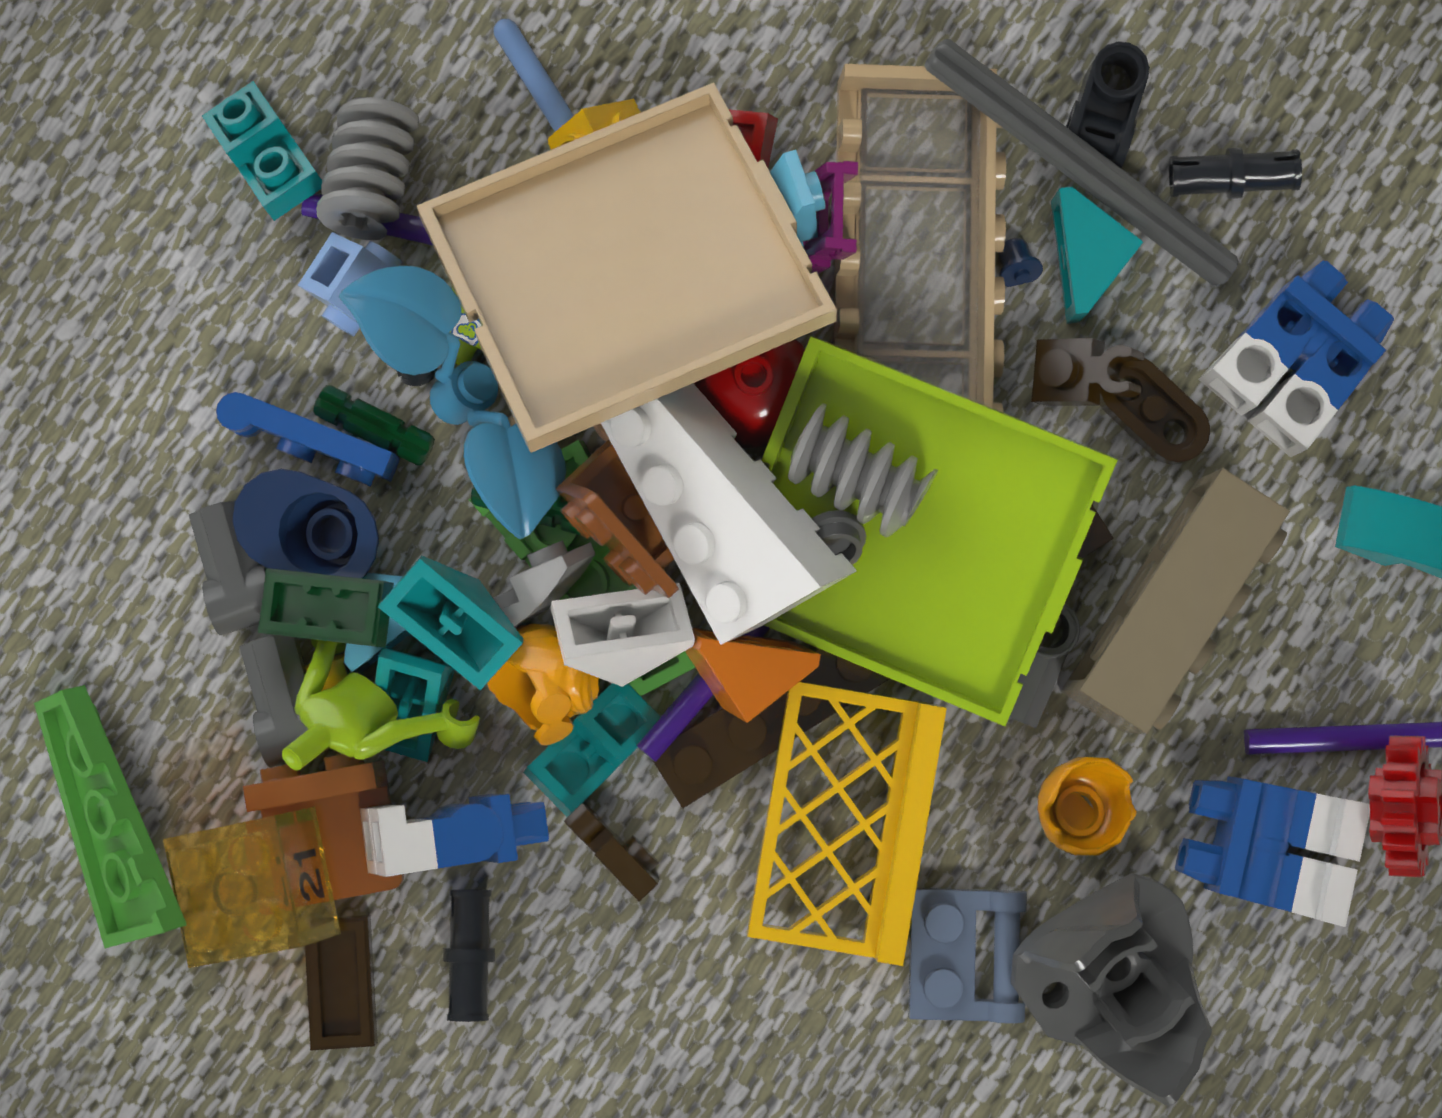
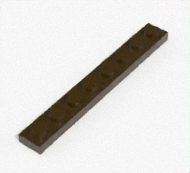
(727, 745)

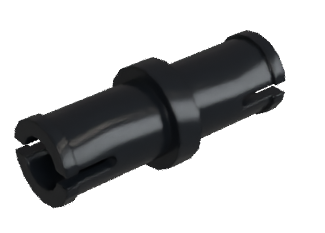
(1235, 173)
(469, 955)

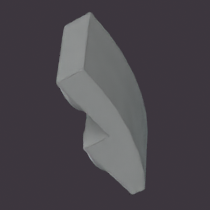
(549, 578)

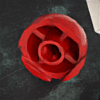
(754, 392)

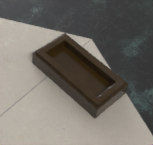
(342, 987)

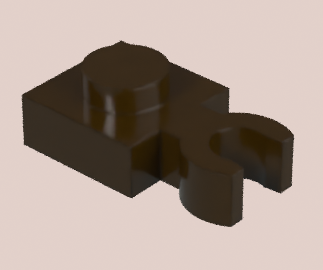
(1076, 369)
(625, 860)

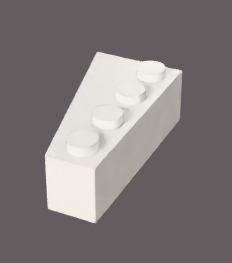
(721, 514)

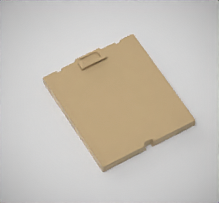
(626, 265)

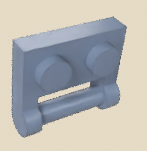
(944, 955)

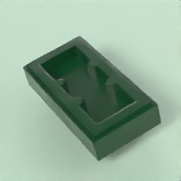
(324, 607)

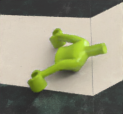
(360, 716)

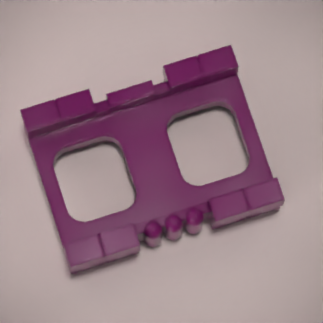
(830, 242)

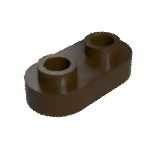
(1156, 405)

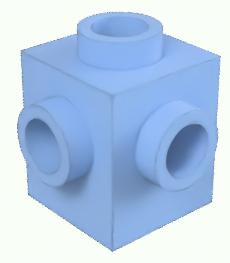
(338, 266)

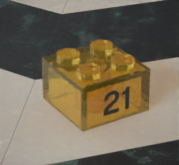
(252, 887)

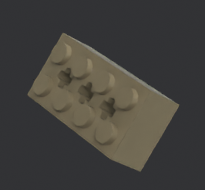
(1176, 603)

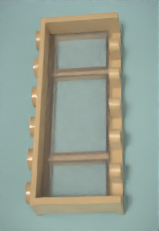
(924, 229)

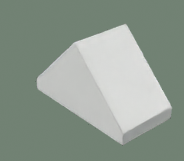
(621, 632)

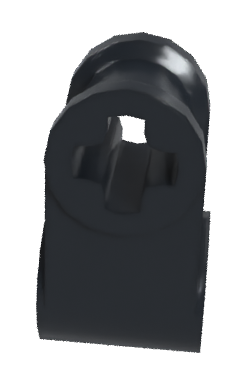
(1106, 115)

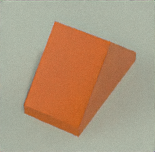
(749, 670)

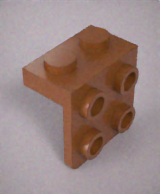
(611, 511)
(337, 798)

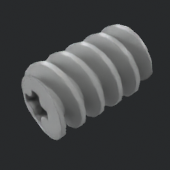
(366, 167)
(858, 473)

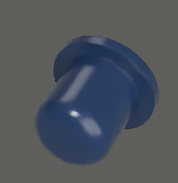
(1018, 263)

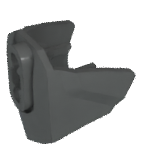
(1120, 984)

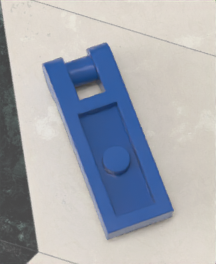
(305, 438)

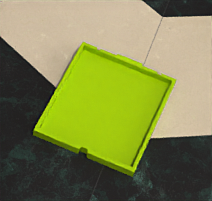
(981, 563)

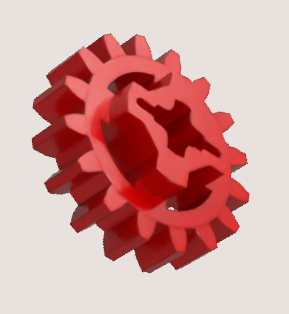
(1406, 806)

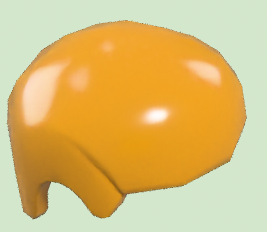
(1071, 820)

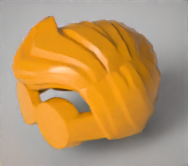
(542, 687)

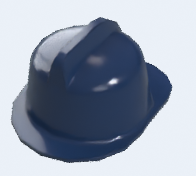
(305, 525)

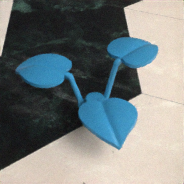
(408, 325)

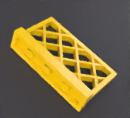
(901, 832)

